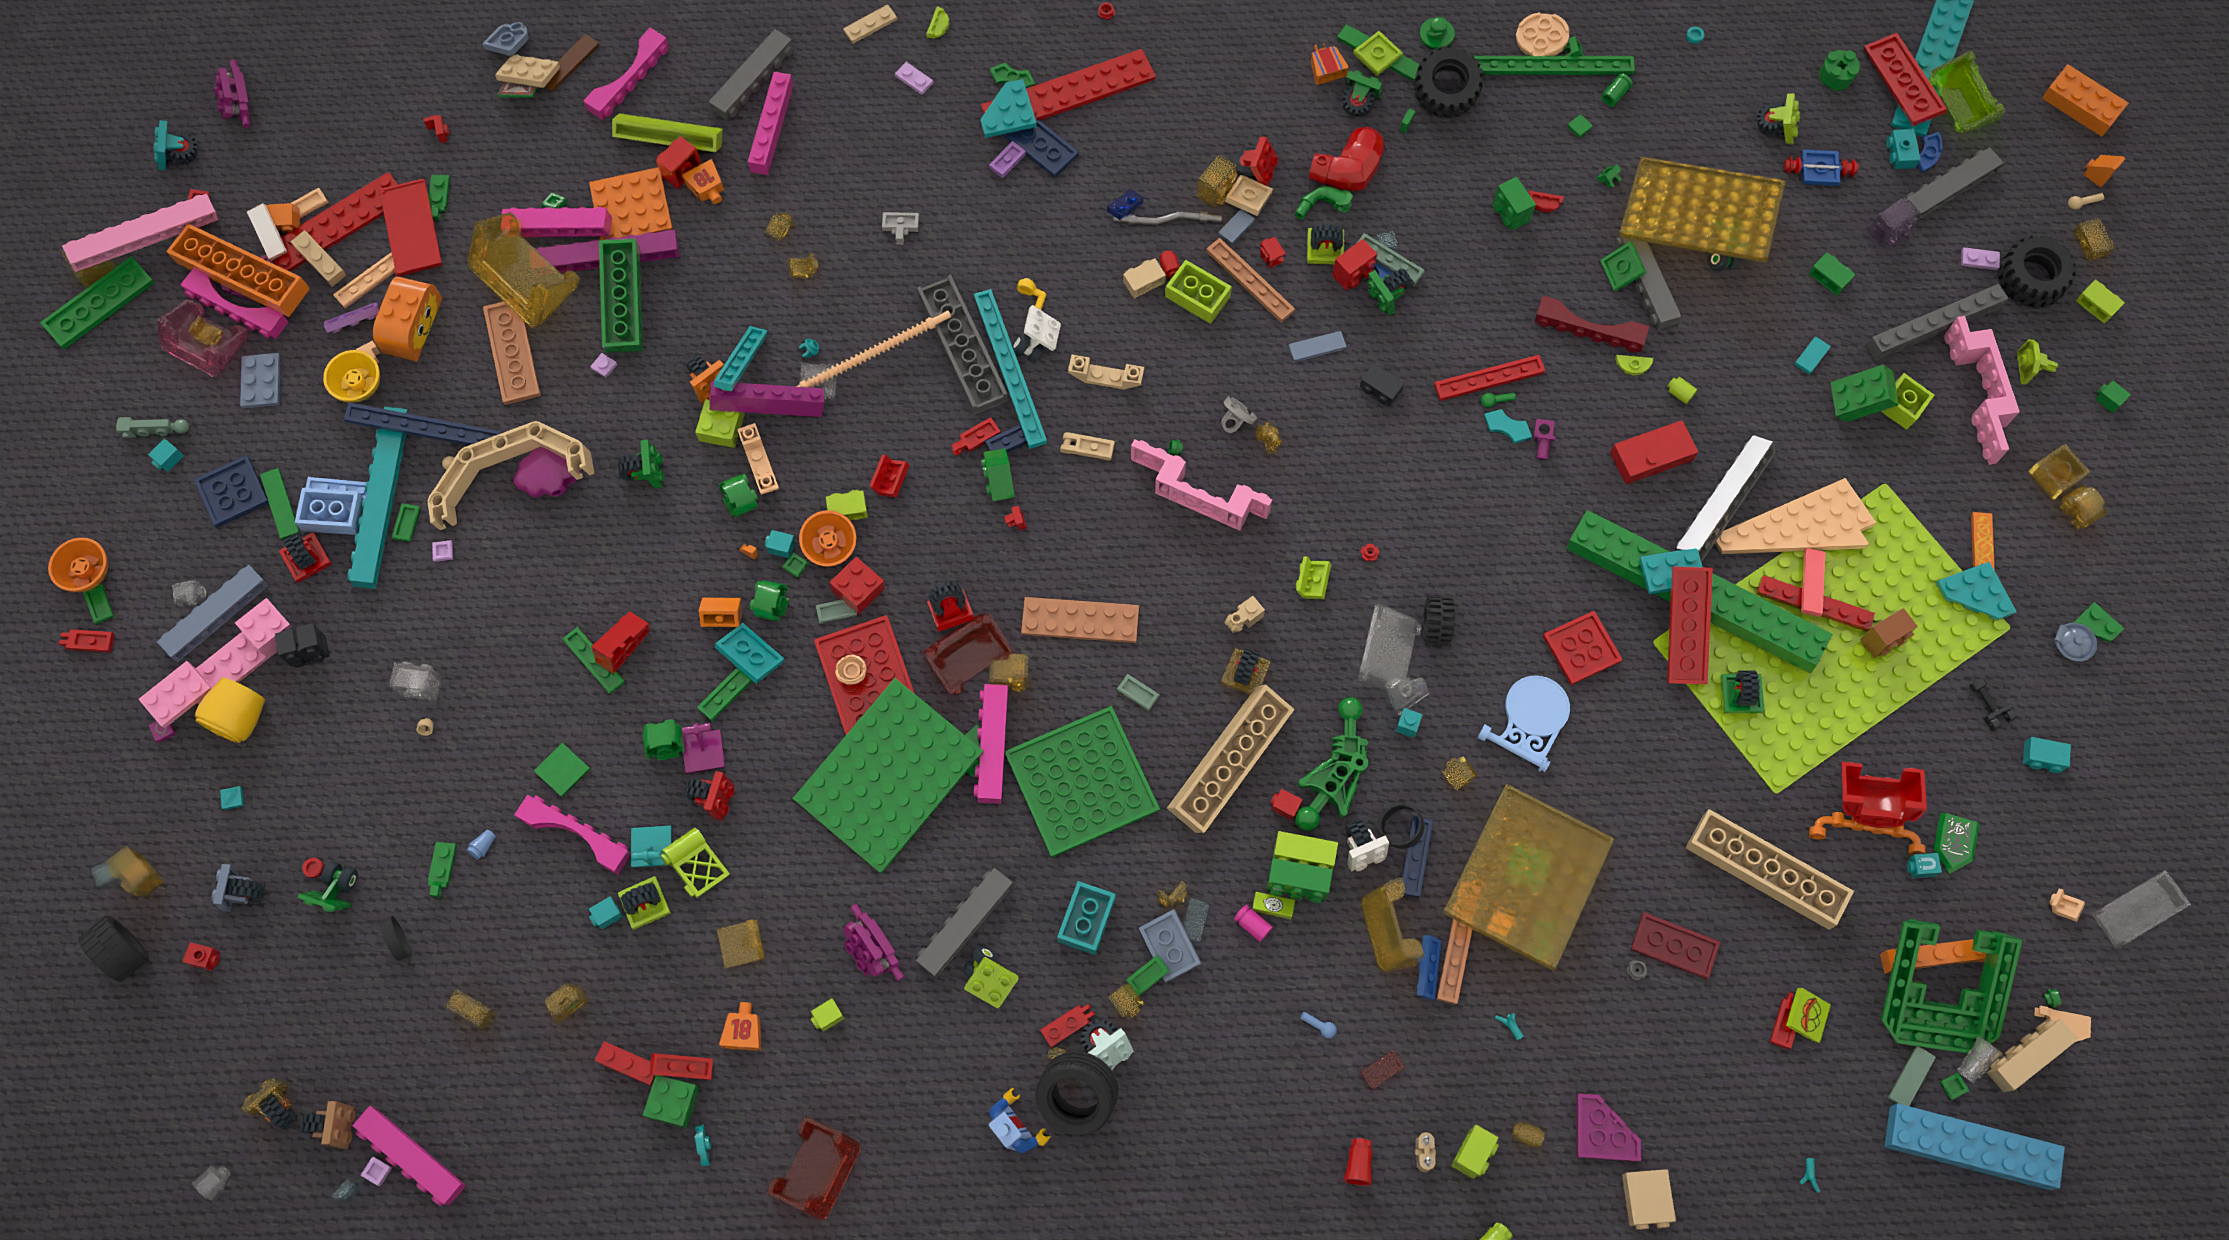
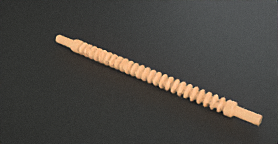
(929, 324)

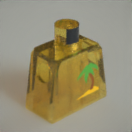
(565, 1001)

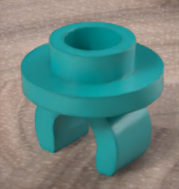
(811, 346)

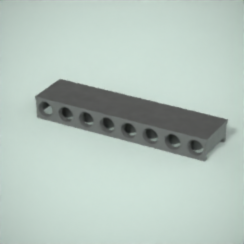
(963, 346)

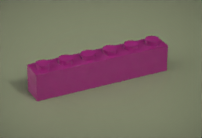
(768, 399)

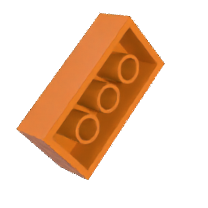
(2084, 100)

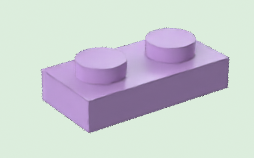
(914, 78)
(1980, 258)

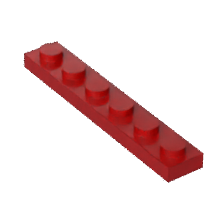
(1489, 377)
(1832, 608)

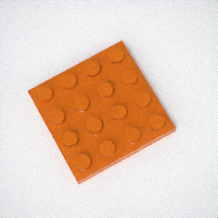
(634, 202)

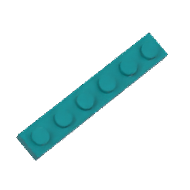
(740, 358)

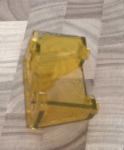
(1383, 929)

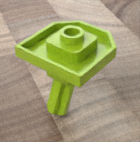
(2032, 361)

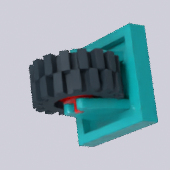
(174, 147)

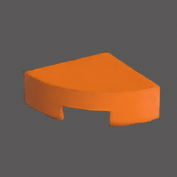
(750, 551)

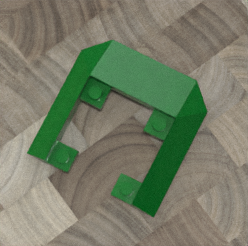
(1941, 1024)

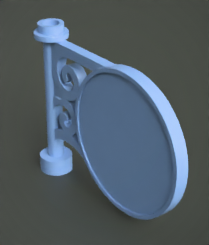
(1535, 709)

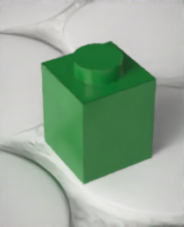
(2112, 396)

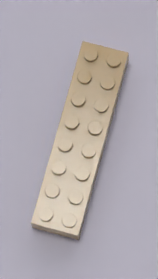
(1230, 759)
(1769, 869)

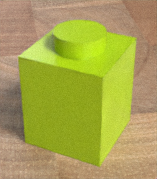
(826, 1015)

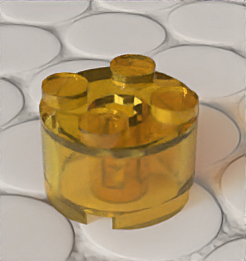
(2083, 506)

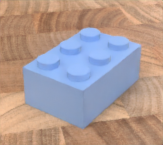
(329, 511)

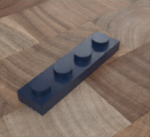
(1416, 859)

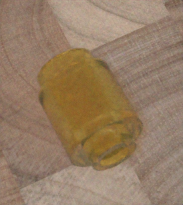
(1528, 1134)

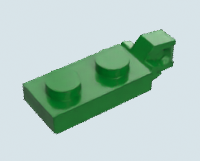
(439, 194)
(441, 867)

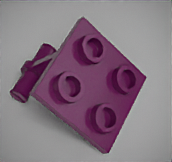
(702, 748)

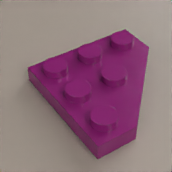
(1603, 1133)

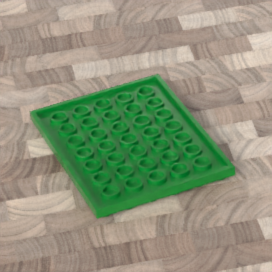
(888, 775)

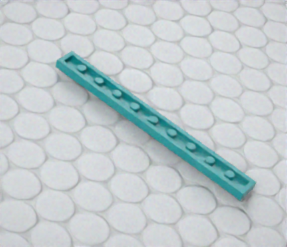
(1010, 369)

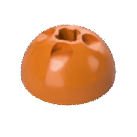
(819, 532)
(78, 565)

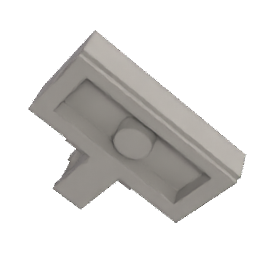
(900, 224)

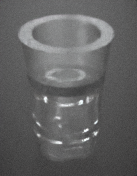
(1978, 1060)

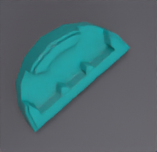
(703, 1144)

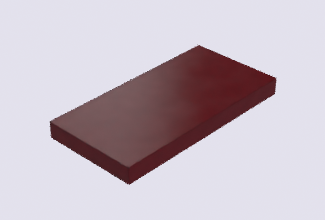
(1675, 945)

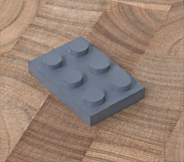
(260, 380)
(1170, 941)

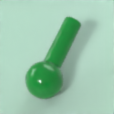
(1489, 399)

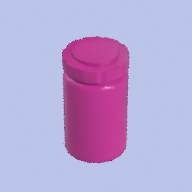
(1253, 923)

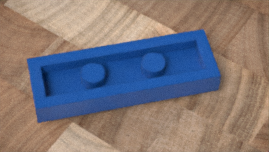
(1429, 968)

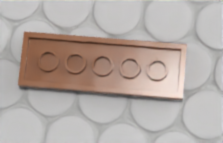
(511, 354)
(1080, 620)

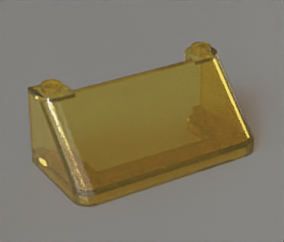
(517, 269)

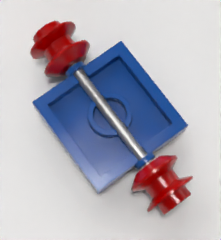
(1820, 167)

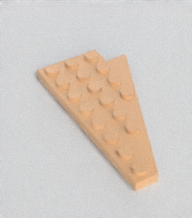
(1818, 521)

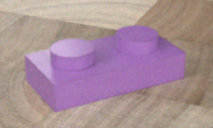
(1007, 159)

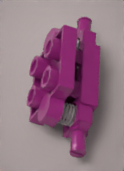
(235, 93)
(870, 946)

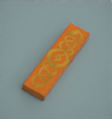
(1982, 538)

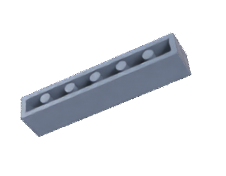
(212, 613)

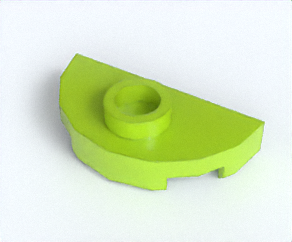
(939, 24)
(1633, 365)

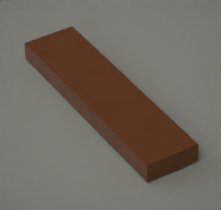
(572, 61)

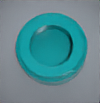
(1695, 35)

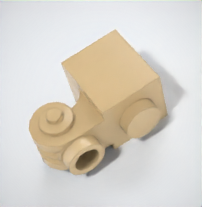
(1247, 613)

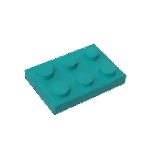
(1658, 568)
(749, 653)

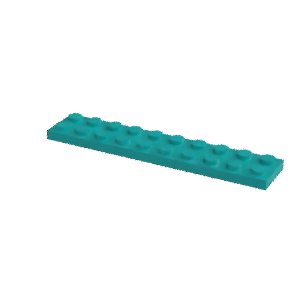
(1937, 48)

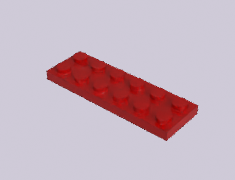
(1905, 79)
(1689, 625)

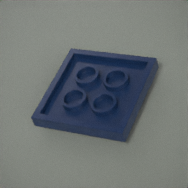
(231, 491)

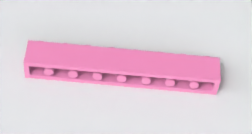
(139, 232)

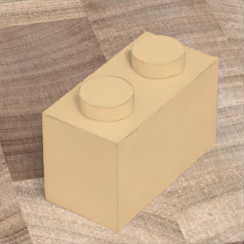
(1144, 277)

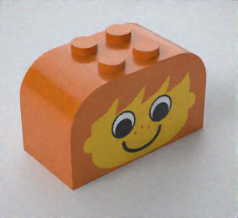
(406, 317)

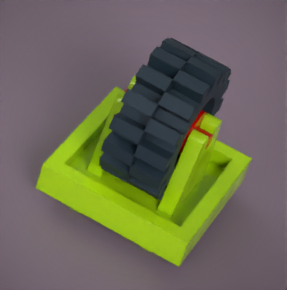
(1780, 118)
(1324, 244)
(644, 903)

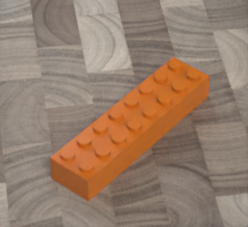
(238, 270)

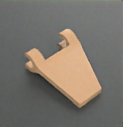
(2078, 1024)

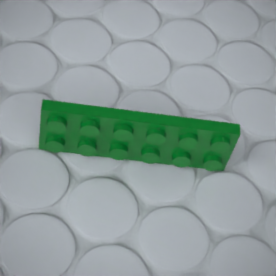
(97, 302)

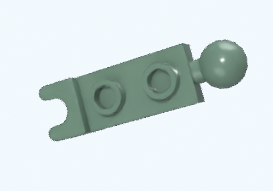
(131, 427)

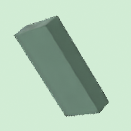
(834, 611)
(1138, 692)

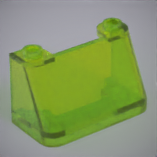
(1965, 93)

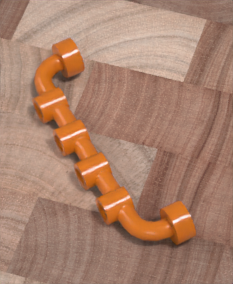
(1837, 820)

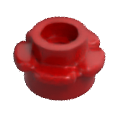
(1106, 7)
(1369, 557)

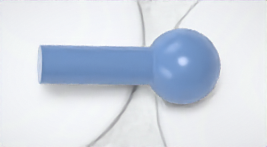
(1327, 1029)

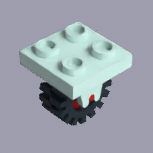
(1106, 1042)

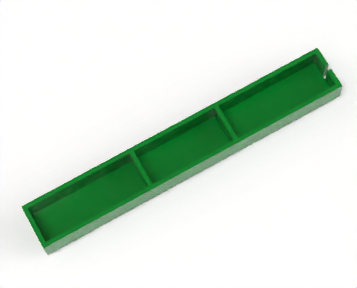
(1731, 605)

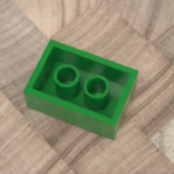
(1864, 393)
(1299, 880)

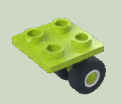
(987, 978)

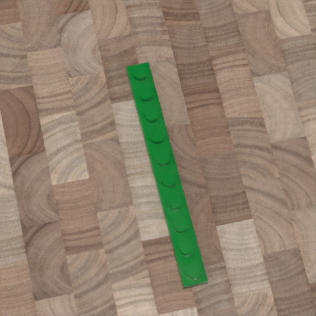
(1556, 65)

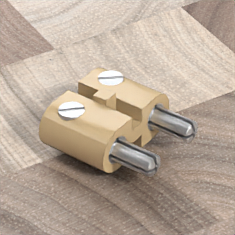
(1425, 1152)

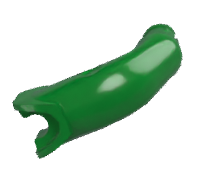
(1339, 199)

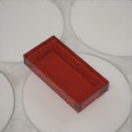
(1382, 1069)

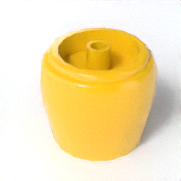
(230, 710)

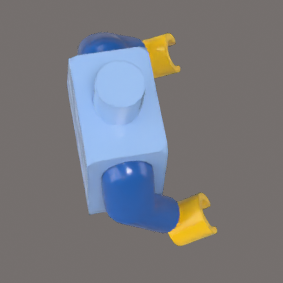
(1010, 1128)

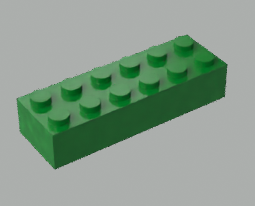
(620, 295)

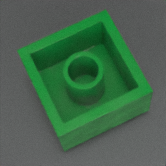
(1513, 204)
(671, 1101)

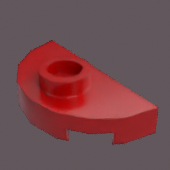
(1546, 202)

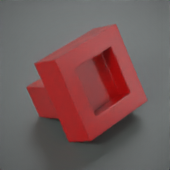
(1016, 518)

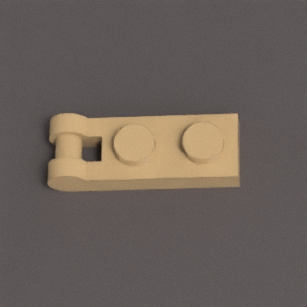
(1087, 446)

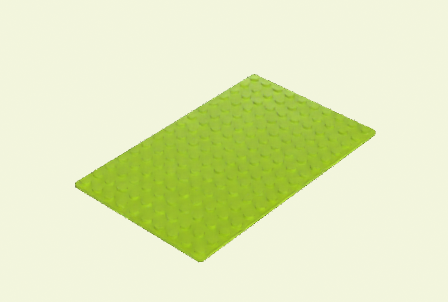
(1849, 689)

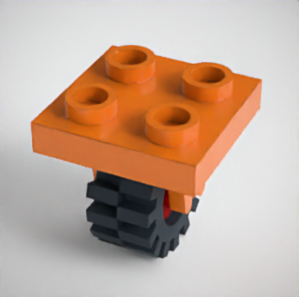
(702, 375)

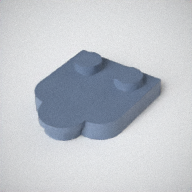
(507, 39)

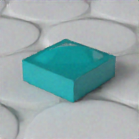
(232, 798)

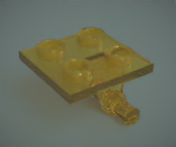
(741, 944)

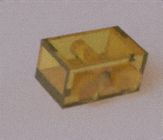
(2093, 239)
(470, 1009)

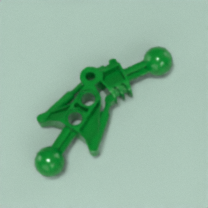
(1346, 747)

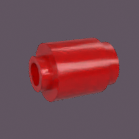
(1169, 263)

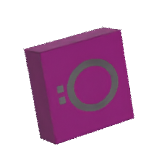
(160, 733)

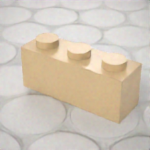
(318, 258)

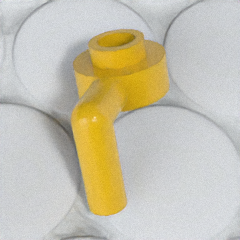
(1027, 287)

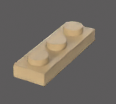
(870, 24)

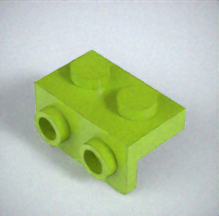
(1313, 578)

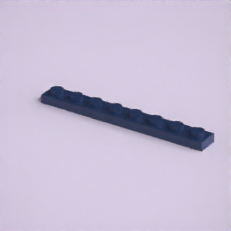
(416, 425)

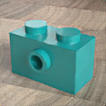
(1903, 149)

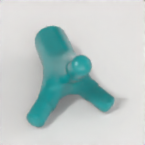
(1511, 1024)
(1810, 1174)

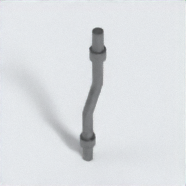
(1203, 217)

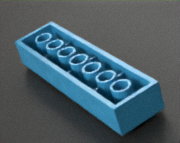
(1974, 1147)

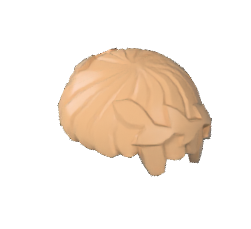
(850, 669)

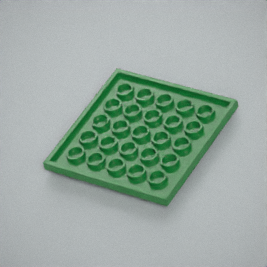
(1081, 781)

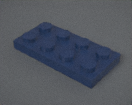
(1044, 147)

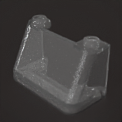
(1387, 646)

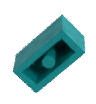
(2046, 754)

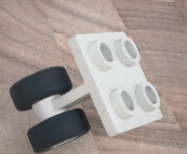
(1042, 330)

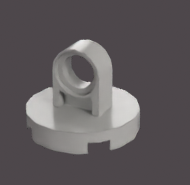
(1237, 412)

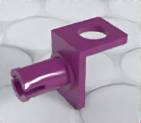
(1543, 439)

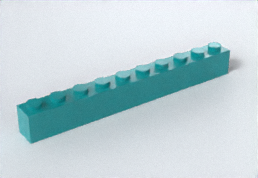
(377, 507)

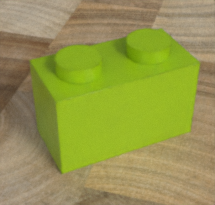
(2100, 301)
(849, 504)

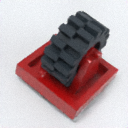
(304, 556)
(949, 605)
(711, 794)

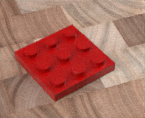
(1582, 648)

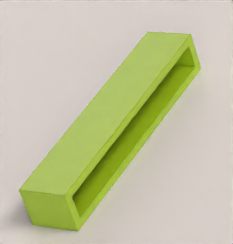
(666, 132)

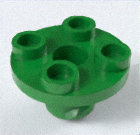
(1436, 33)

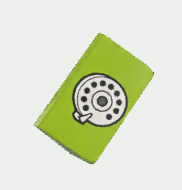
(1273, 905)

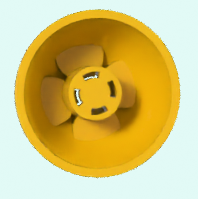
(352, 376)

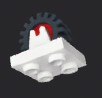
(1364, 846)

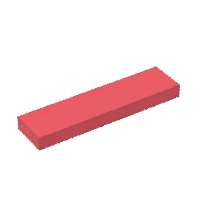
(1813, 582)

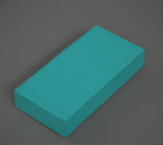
(1812, 355)

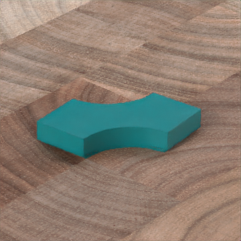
(1515, 430)

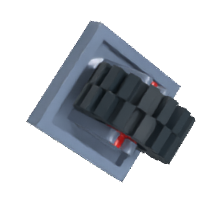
(235, 889)

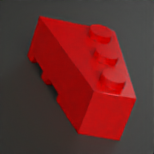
(620, 642)

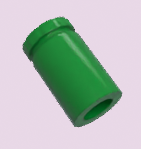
(1616, 90)

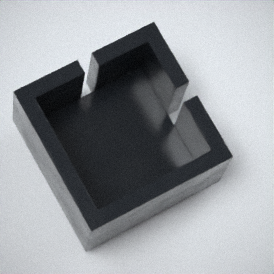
(310, 645)

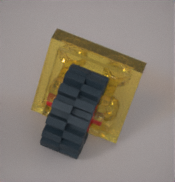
(1245, 670)
(271, 1103)

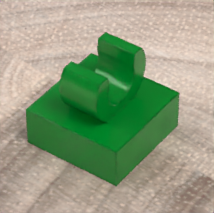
(1575, 47)
(1609, 174)

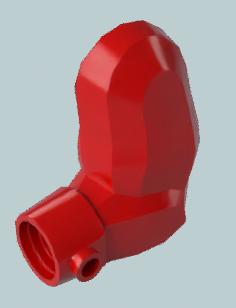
(1356, 164)

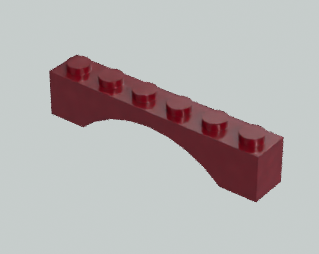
(1627, 335)

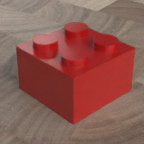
(677, 161)
(1354, 265)
(857, 585)

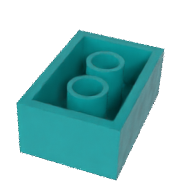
(1086, 918)

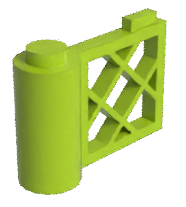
(683, 851)

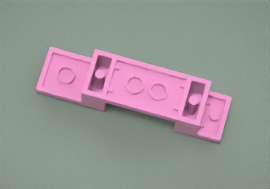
(2000, 405)
(1170, 486)
(233, 661)

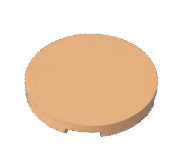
(1542, 35)

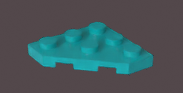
(1009, 111)
(1978, 591)

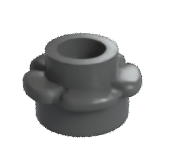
(1640, 966)

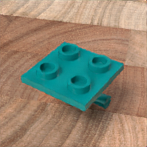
(647, 845)

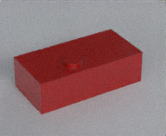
(1654, 452)

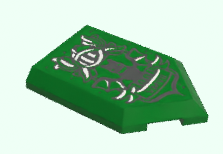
(1955, 841)

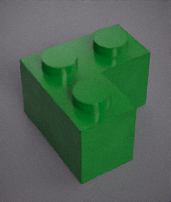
(997, 470)

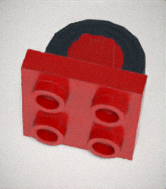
(1257, 161)

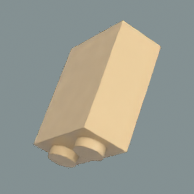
(1648, 1199)

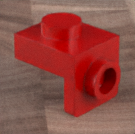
(438, 124)

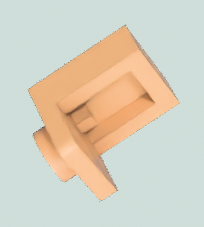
(2066, 905)

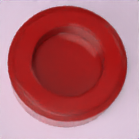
(313, 868)

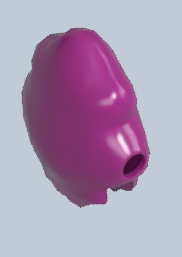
(543, 474)

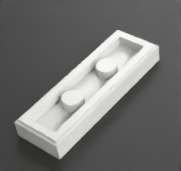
(267, 231)

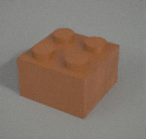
(1889, 633)

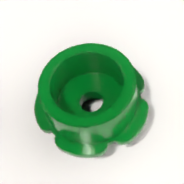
(1175, 447)
(2052, 998)

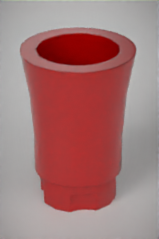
(1359, 1163)

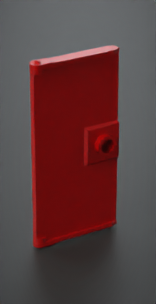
(410, 227)

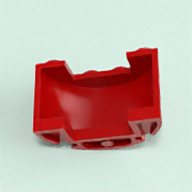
(1883, 800)

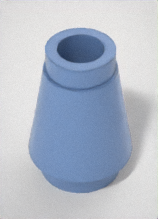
(481, 844)

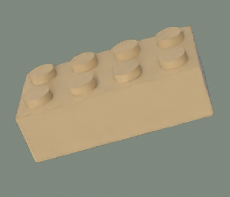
(2031, 1055)

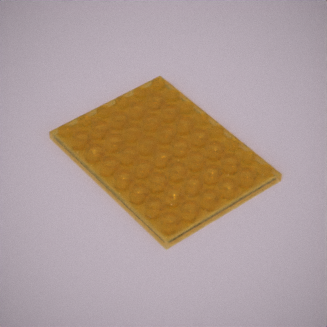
(1703, 209)
(1529, 877)

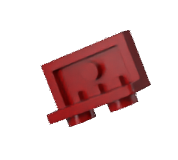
(889, 477)

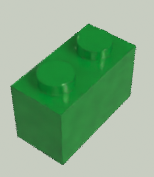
(1832, 274)

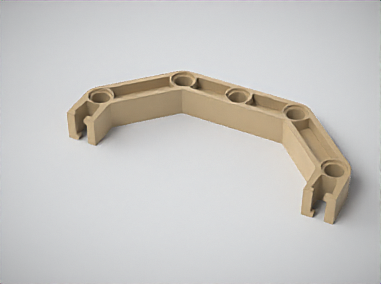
(495, 450)

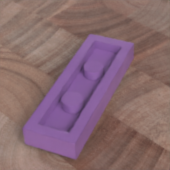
(351, 318)

